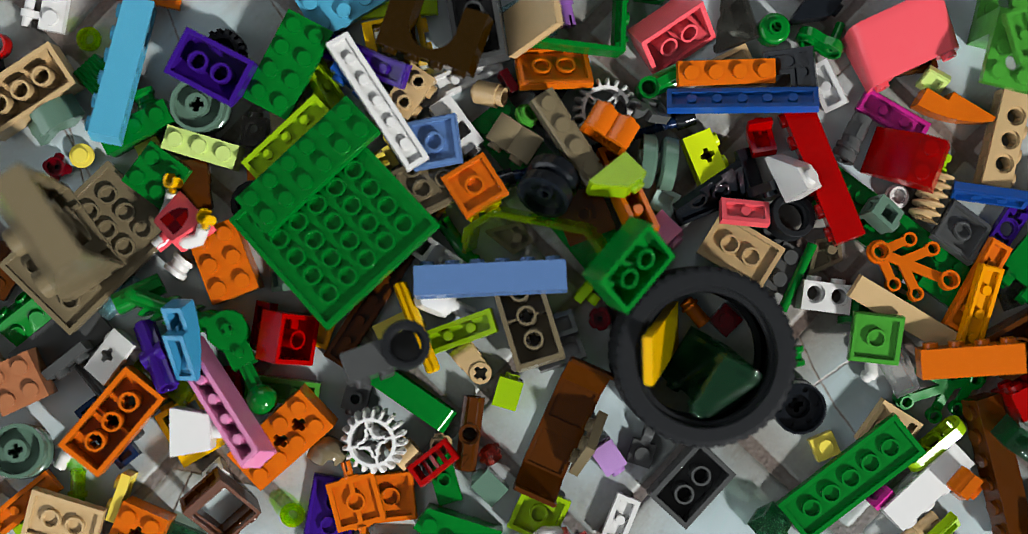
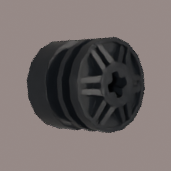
(806, 413)

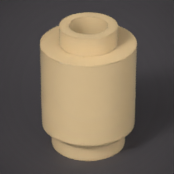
(489, 94)

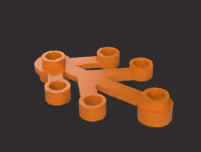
(908, 265)

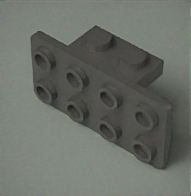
(64, 350)

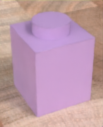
(609, 457)

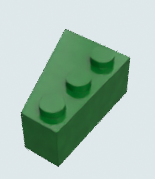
(442, 520)

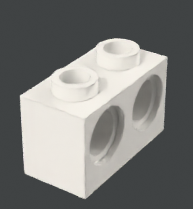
(823, 299)

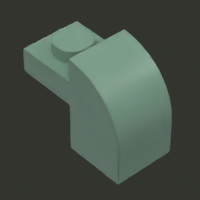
(54, 117)

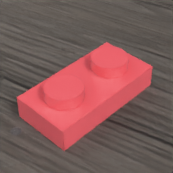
(744, 212)

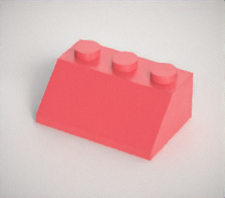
(672, 33)

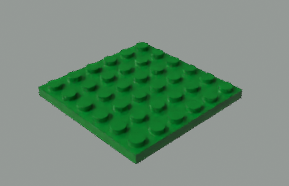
(343, 238)

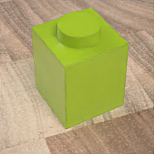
(508, 391)

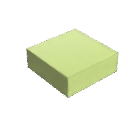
(933, 79)

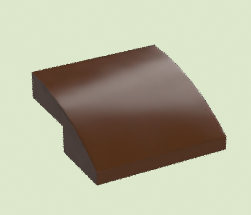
(197, 185)

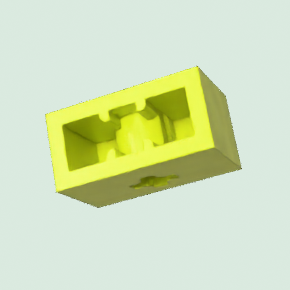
(698, 144)

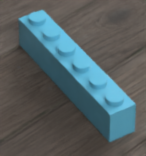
(121, 71)

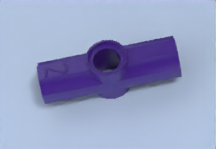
(155, 356)

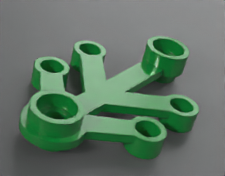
(943, 389)

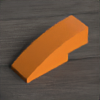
(950, 108)

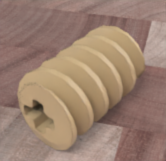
(928, 202)

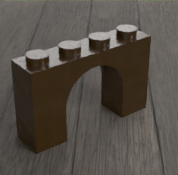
(458, 56)

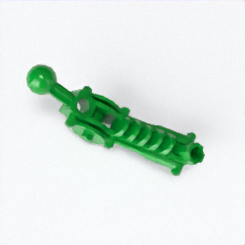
(223, 329)

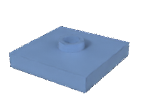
(439, 139)

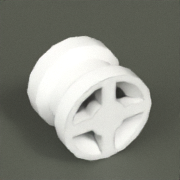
(179, 265)

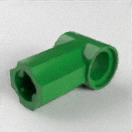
(659, 81)

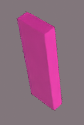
(890, 114)

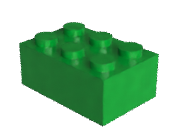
(628, 264)

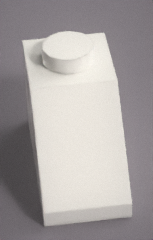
(793, 177)

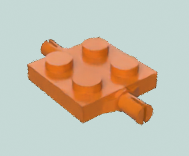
(355, 500)

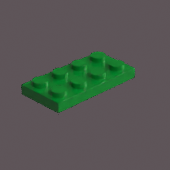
(288, 65)

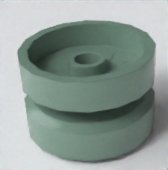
(187, 113)
(658, 164)
(36, 454)

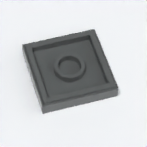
(960, 232)

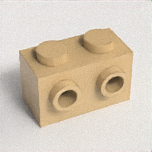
(418, 88)

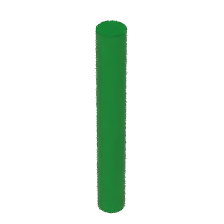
(797, 276)

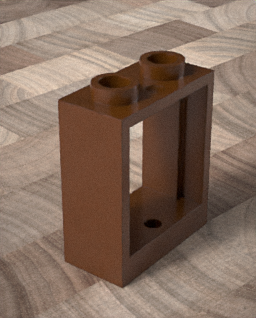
(207, 489)

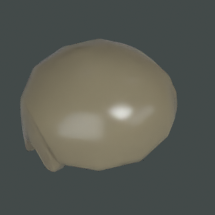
(327, 449)

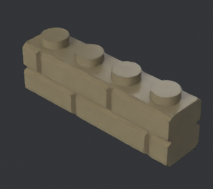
(566, 134)

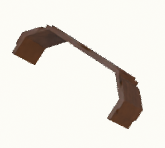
(560, 430)

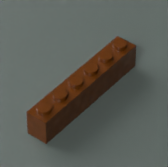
(996, 465)

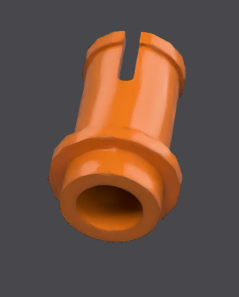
(694, 311)

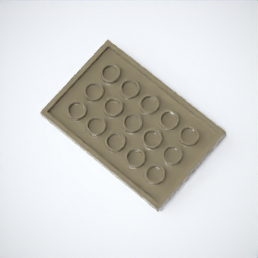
(127, 225)

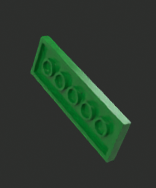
(307, 166)
(851, 476)

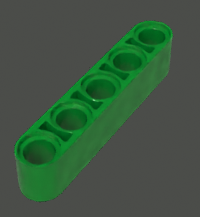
(416, 400)

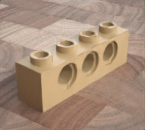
(992, 146)

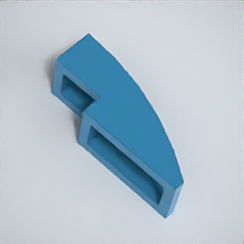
(182, 338)

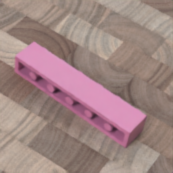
(230, 412)

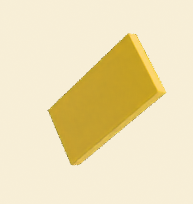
(660, 343)

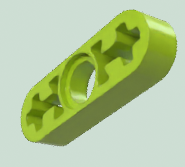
(947, 433)

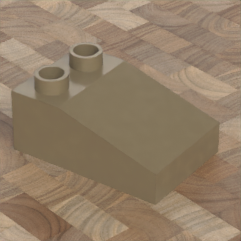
(55, 232)

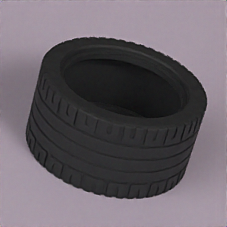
(772, 357)

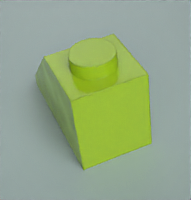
(617, 178)

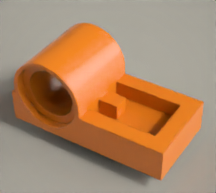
(964, 484)

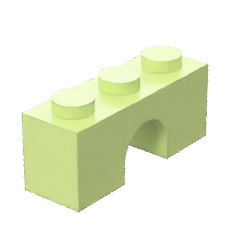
(203, 148)

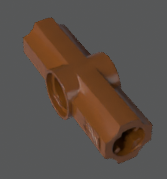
(470, 417)

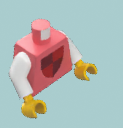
(181, 220)

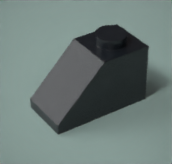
(815, 11)

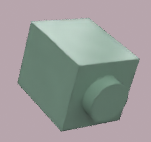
(489, 485)

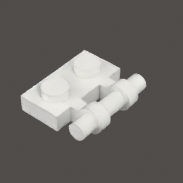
(52, 15)

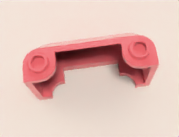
(899, 41)

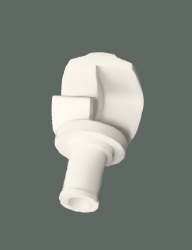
(444, 306)

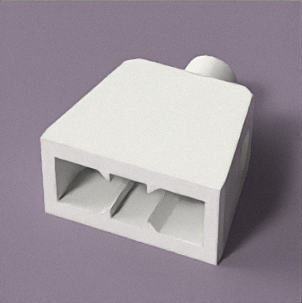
(191, 431)

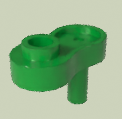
(825, 45)

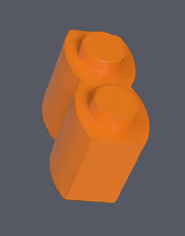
(610, 127)

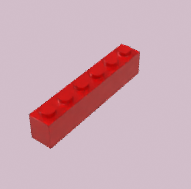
(833, 198)

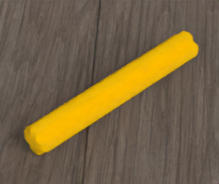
(411, 313)

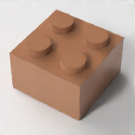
(23, 382)

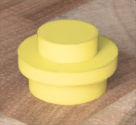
(81, 155)

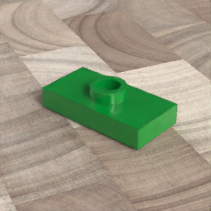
(446, 484)

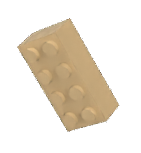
(31, 83)

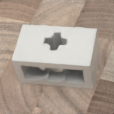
(115, 353)

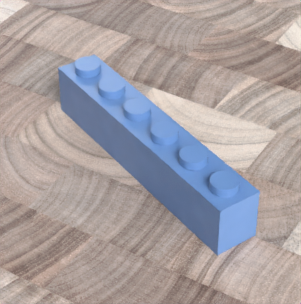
(490, 278)

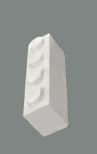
(921, 489)

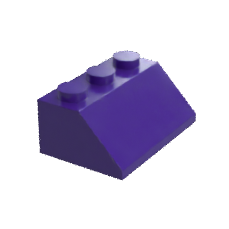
(210, 67)

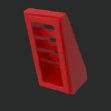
(418, 474)

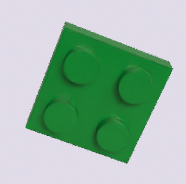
(148, 172)

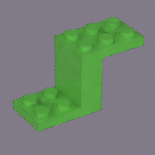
(989, 33)

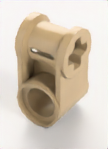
(468, 358)

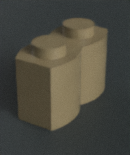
(514, 140)

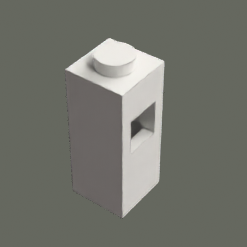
(469, 136)

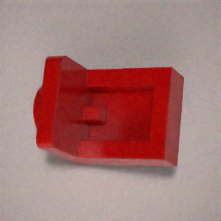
(760, 137)

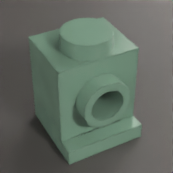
(881, 214)

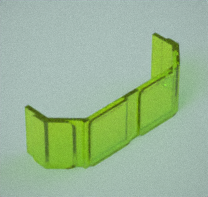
(471, 231)

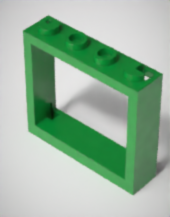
(617, 47)

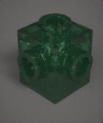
(769, 520)

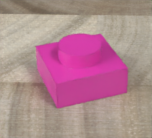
(880, 497)

